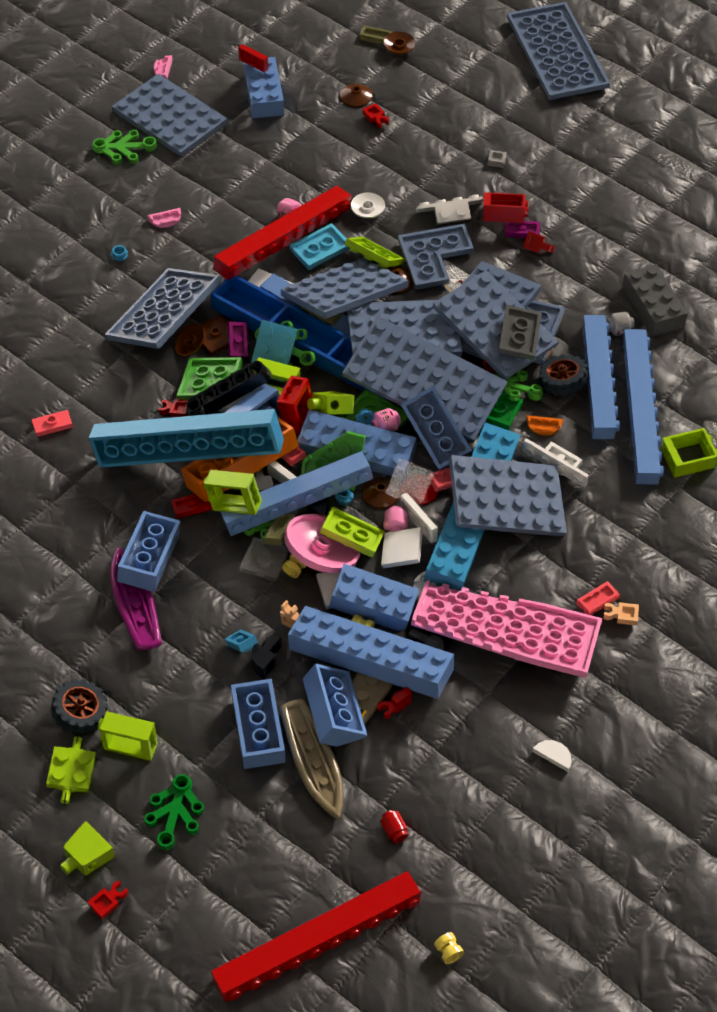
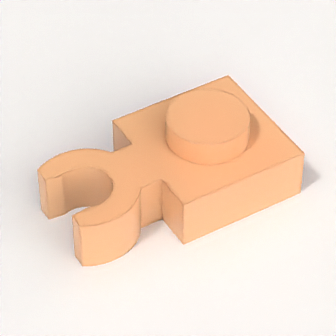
(625, 613)
(288, 614)

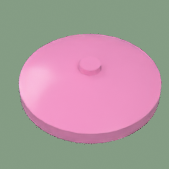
(316, 549)

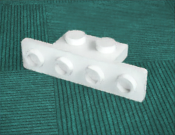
(451, 211)
(556, 455)

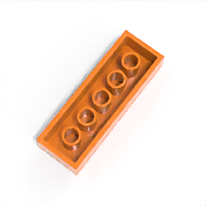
(199, 469)

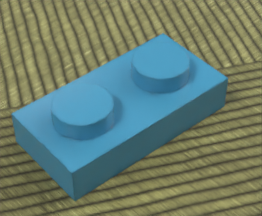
(241, 641)

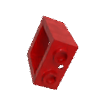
(505, 207)
(293, 406)

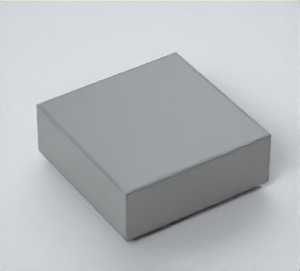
(496, 159)

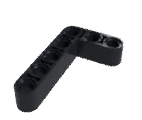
(229, 389)

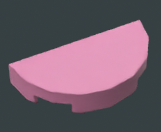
(163, 66)
(166, 218)

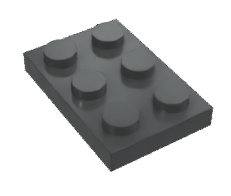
(519, 332)

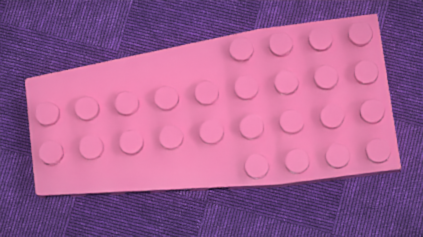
(518, 630)

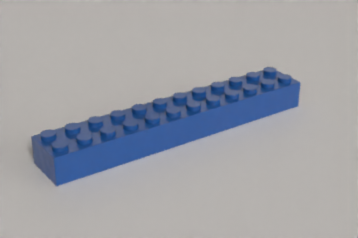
(251, 304)

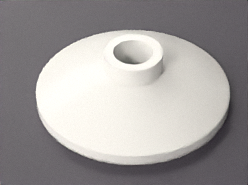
(368, 205)

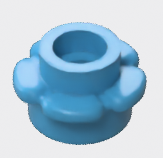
(119, 253)
(364, 412)
(344, 500)

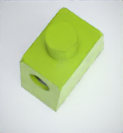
(324, 403)
(86, 851)

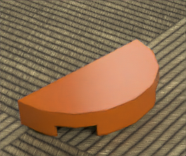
(544, 425)

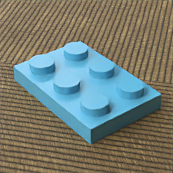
(319, 246)
(274, 343)

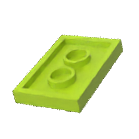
(374, 252)
(352, 532)

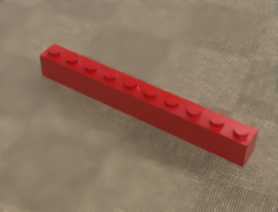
(281, 232)
(316, 936)

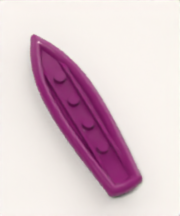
(136, 609)

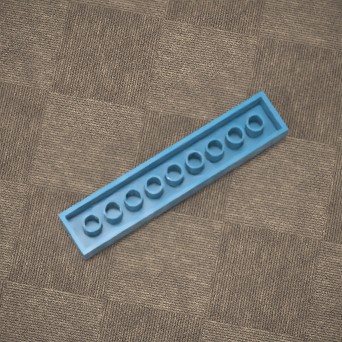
(187, 438)
(459, 545)

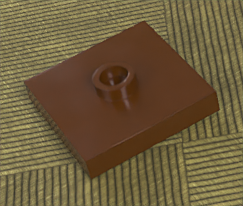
(215, 335)

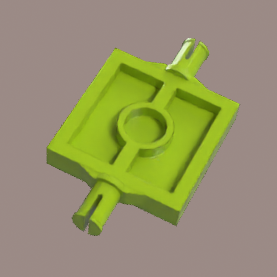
(71, 769)

